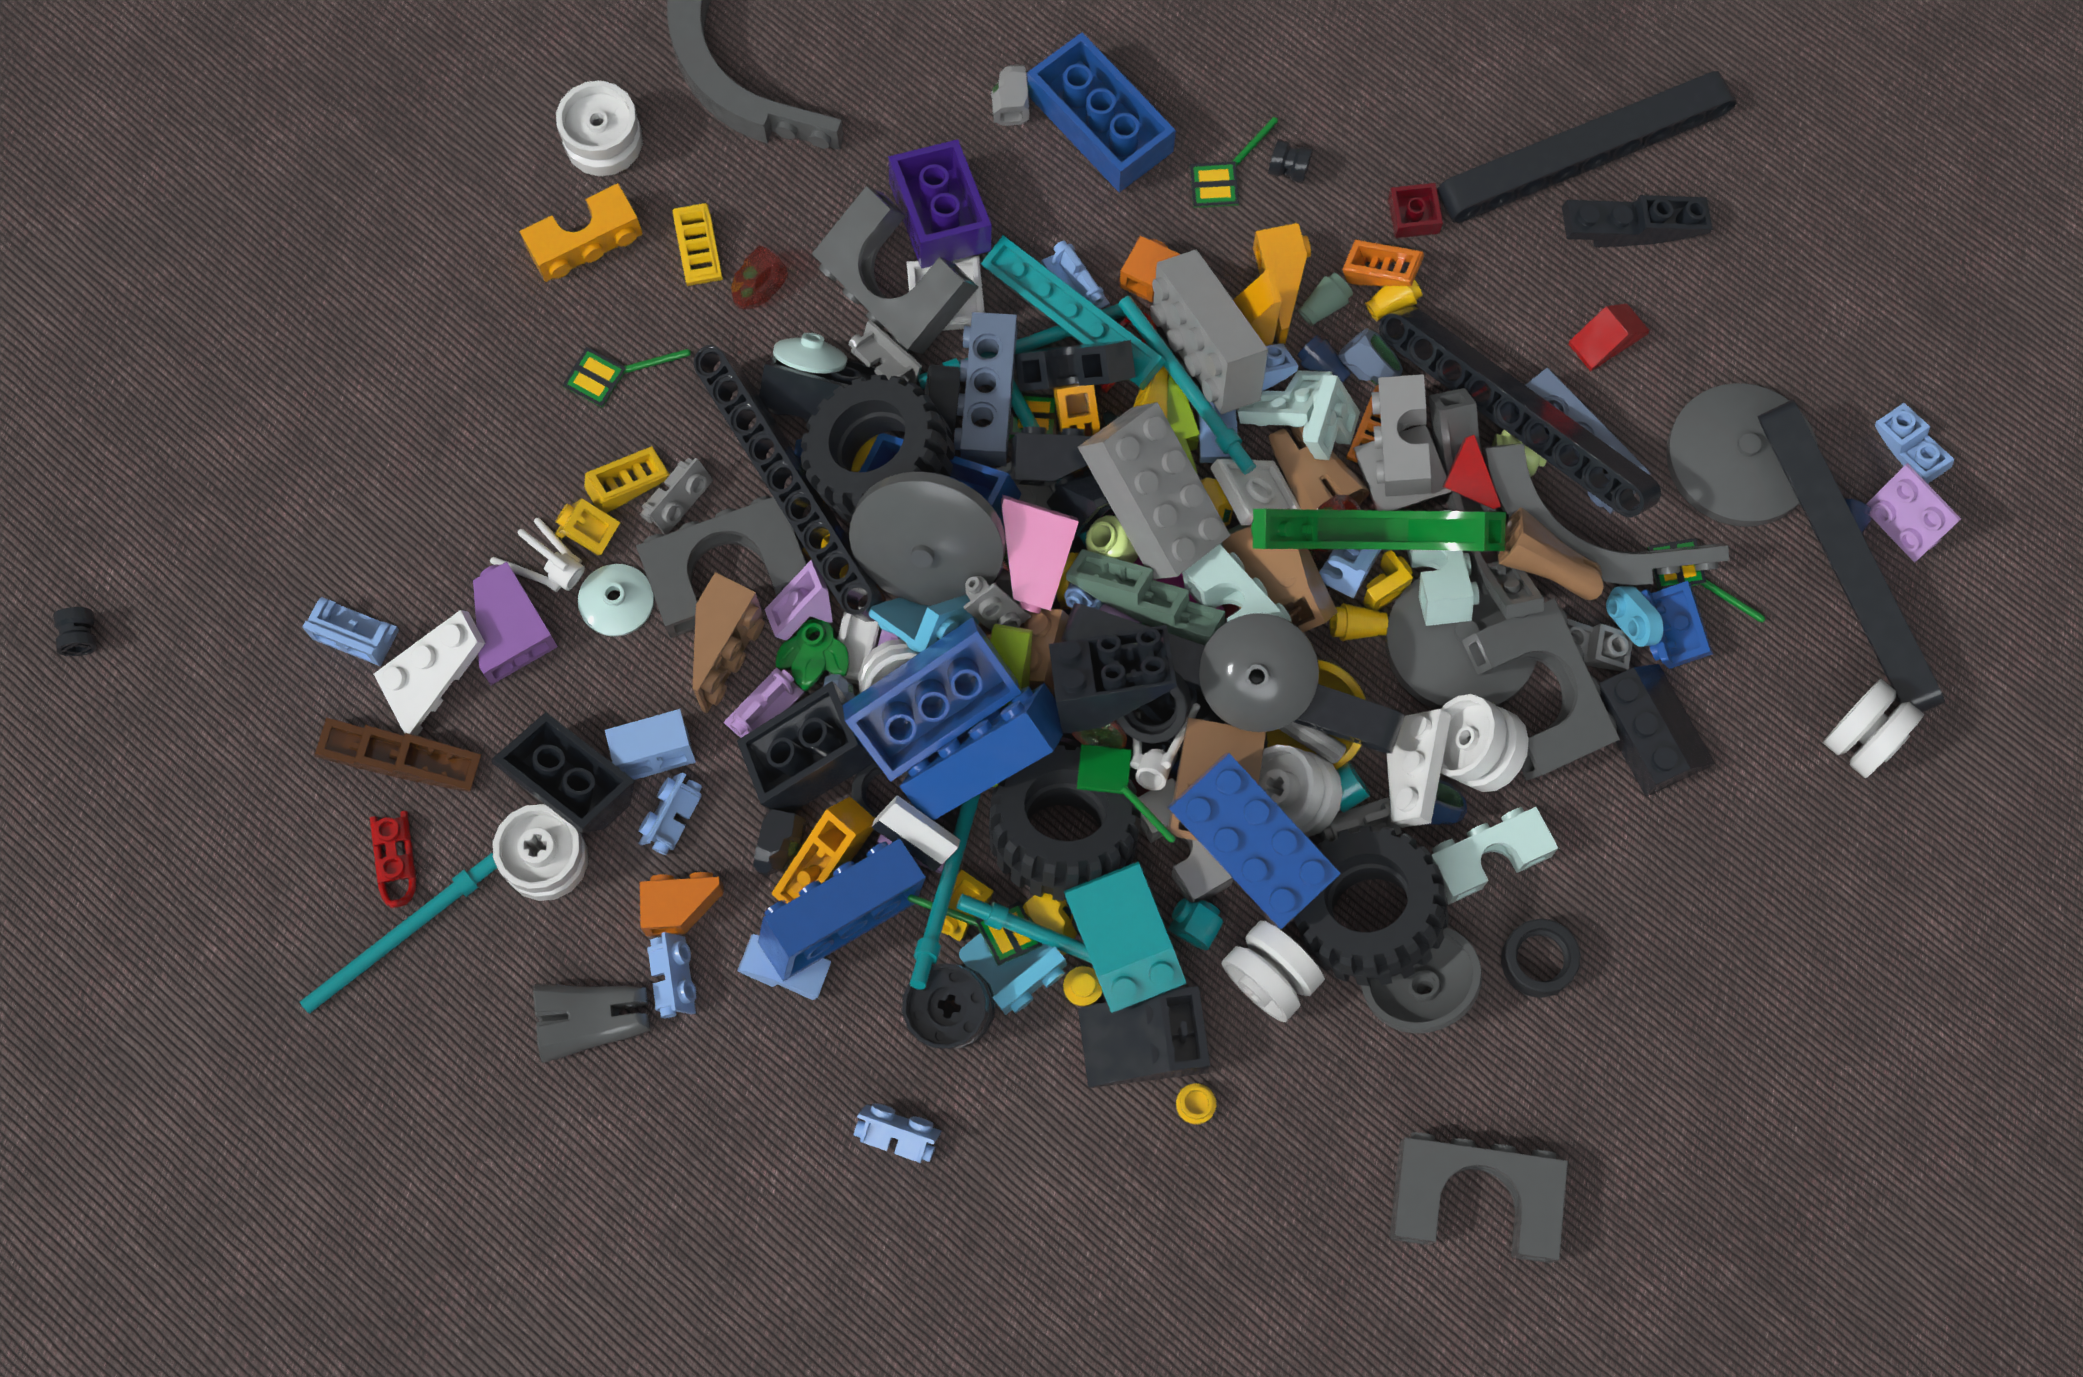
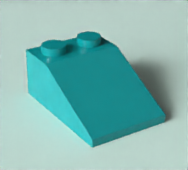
(1125, 937)

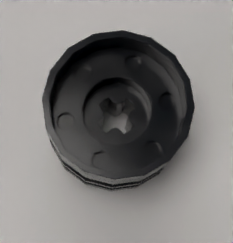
(932, 1022)

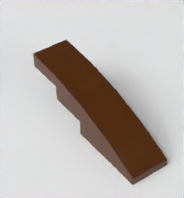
(397, 755)

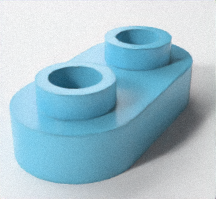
(1635, 616)

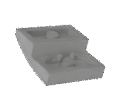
(1368, 455)

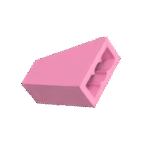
(1036, 551)

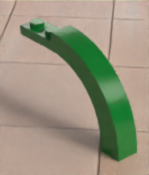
(1378, 530)

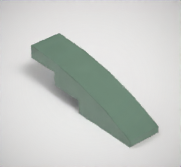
(1136, 594)

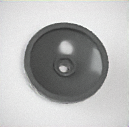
(1263, 644)
(1455, 985)

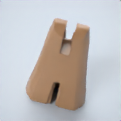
(1313, 479)
(1539, 552)

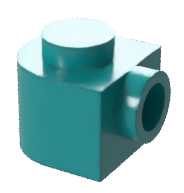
(1353, 787)
(1196, 923)

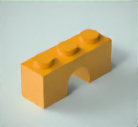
(560, 251)

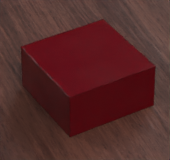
(1415, 210)

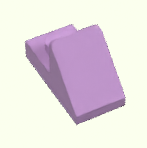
(798, 601)

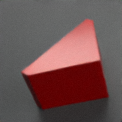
(1607, 335)
(1470, 475)

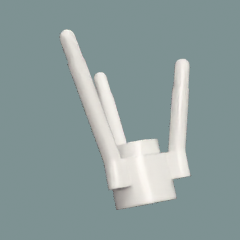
(562, 569)
(1156, 764)

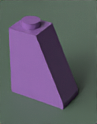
(507, 624)

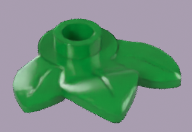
(812, 658)

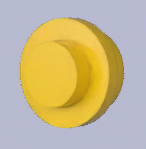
(1082, 986)
(1196, 1104)

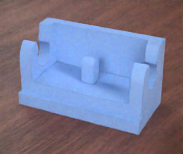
(1348, 569)
(350, 631)
(651, 745)

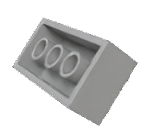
(1208, 332)
(1154, 491)

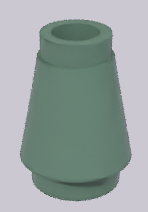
(1326, 299)

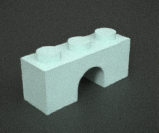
(1222, 580)
(1447, 592)
(1519, 837)

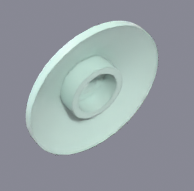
(810, 354)
(619, 615)

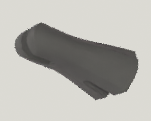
(585, 1017)

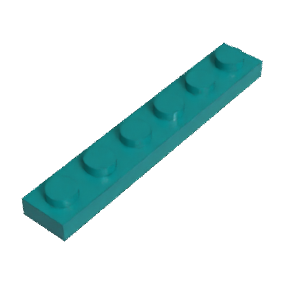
(1066, 306)

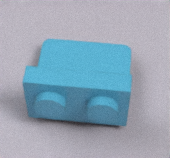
(920, 624)
(1017, 978)

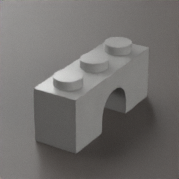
(1404, 465)
(1199, 874)

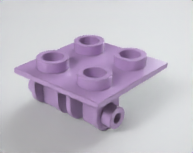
(1912, 513)

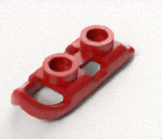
(393, 866)

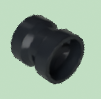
(1290, 161)
(75, 631)

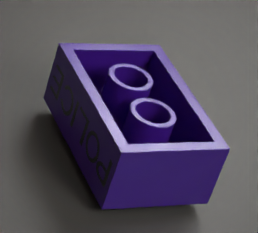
(940, 203)

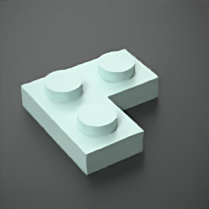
(1285, 407)
(1331, 419)

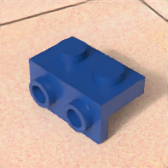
(1683, 627)

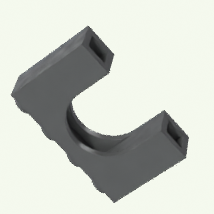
(850, 257)
(672, 557)
(1583, 719)
(1532, 1180)

